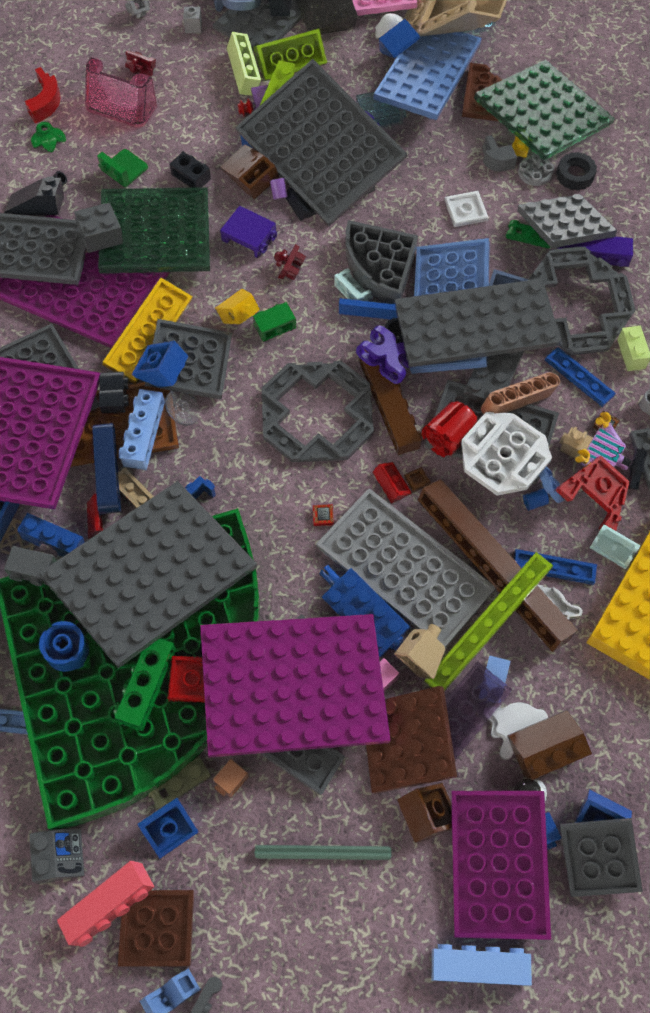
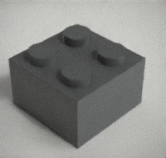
(98, 227)

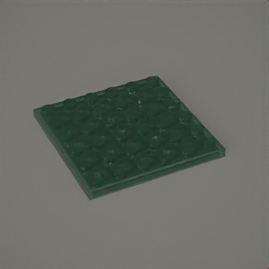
(544, 109)
(159, 230)

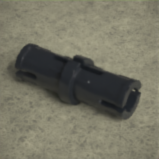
(637, 468)

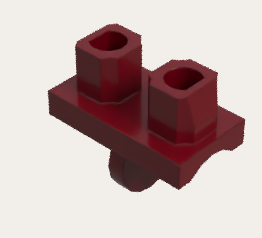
(140, 64)
(283, 259)

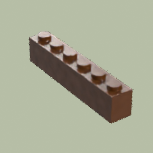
(393, 410)

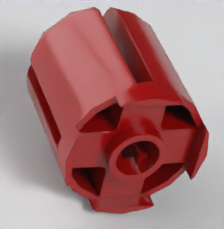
(449, 428)

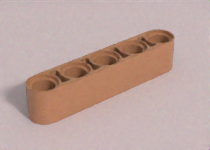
(521, 394)

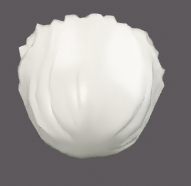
(386, 23)

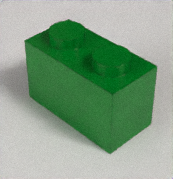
(274, 321)

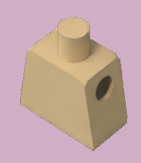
(422, 651)

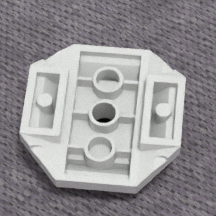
(508, 435)

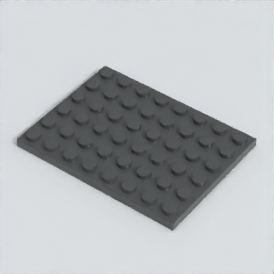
(321, 142)
(147, 573)

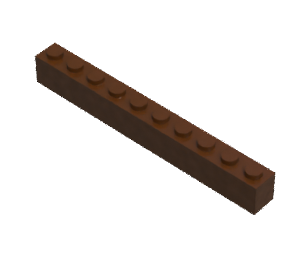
(494, 562)

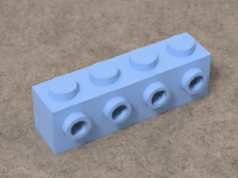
(142, 429)
(481, 966)

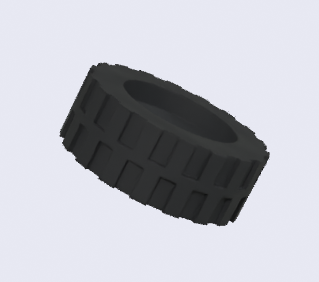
(579, 160)

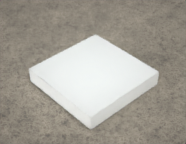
(466, 209)

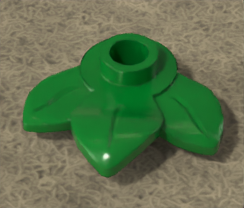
(47, 138)

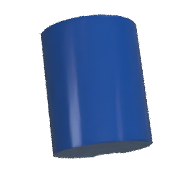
(535, 499)

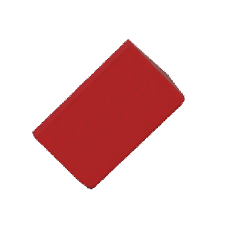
(391, 481)
(94, 520)

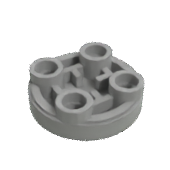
(535, 170)

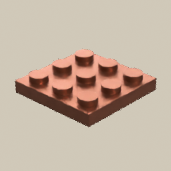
(158, 930)

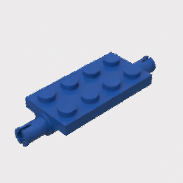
(353, 596)

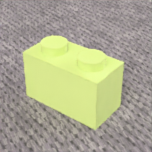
(634, 348)

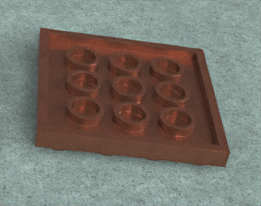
(418, 746)

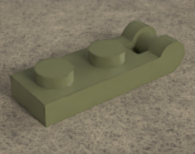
(182, 783)

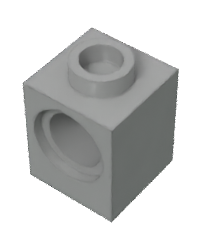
(192, 19)

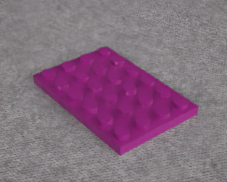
(500, 865)

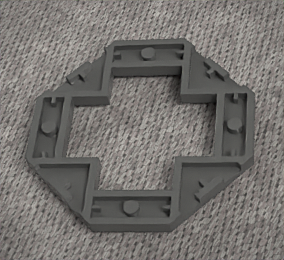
(598, 271)
(318, 448)

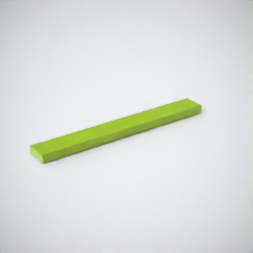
(490, 621)

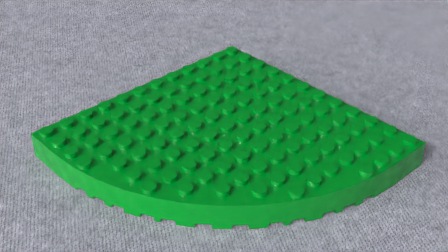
(79, 751)

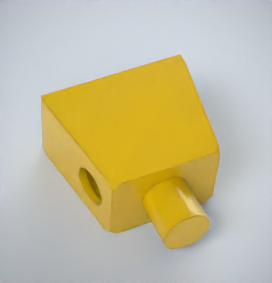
(240, 305)

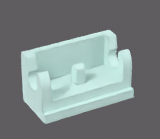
(350, 287)
(614, 546)

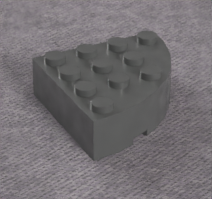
(380, 258)

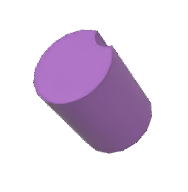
(278, 188)

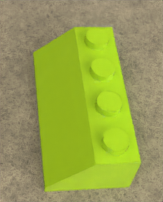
(292, 49)

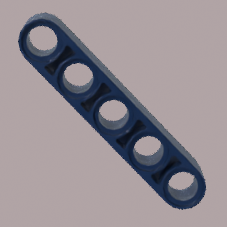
(106, 469)

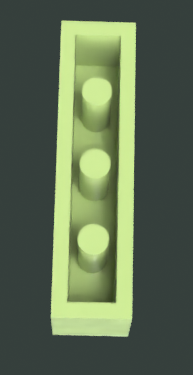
(243, 63)

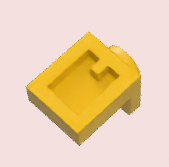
(520, 148)

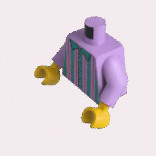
(605, 444)

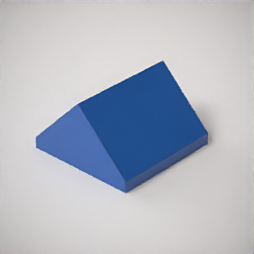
(398, 39)
(168, 828)

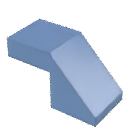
(171, 994)

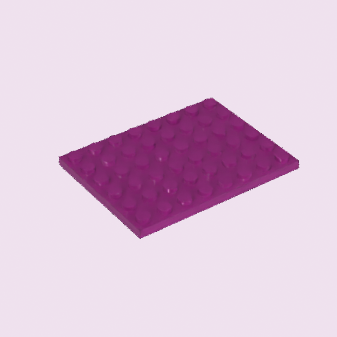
(94, 308)
(40, 428)
(292, 685)

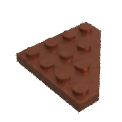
(478, 79)

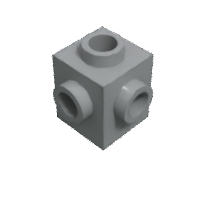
(140, 12)

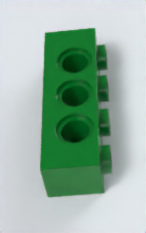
(138, 716)

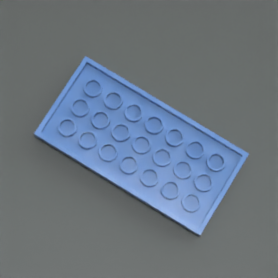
(452, 269)

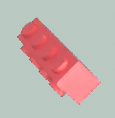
(105, 904)

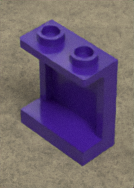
(249, 230)

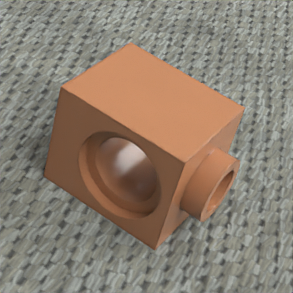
(230, 779)

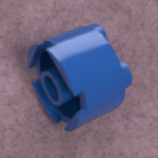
(57, 637)

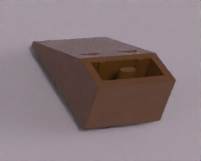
(250, 171)

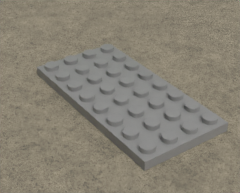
(406, 566)

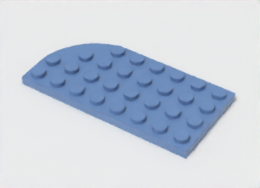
(427, 73)

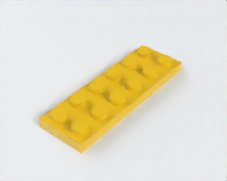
(163, 303)

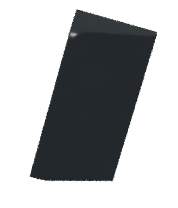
(299, 206)

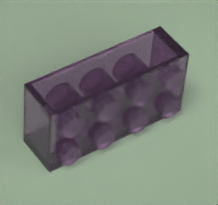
(473, 705)

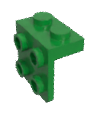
(122, 167)

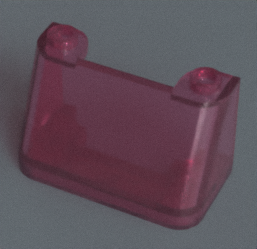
(118, 98)

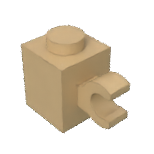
(574, 442)

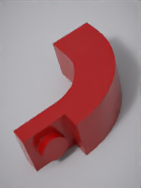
(47, 100)

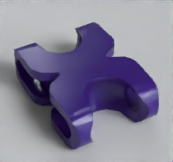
(385, 353)

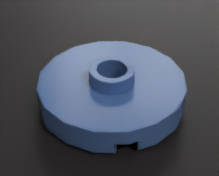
(550, 484)

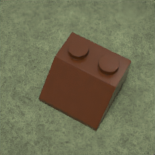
(427, 811)

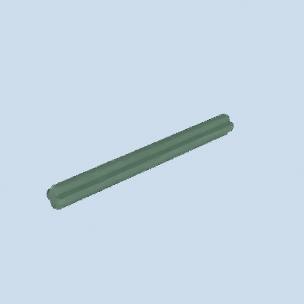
(322, 852)

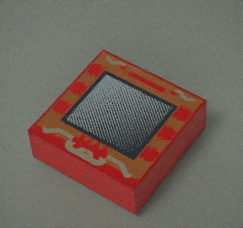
(323, 515)

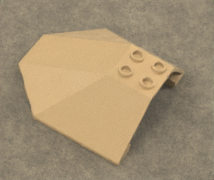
(453, 16)

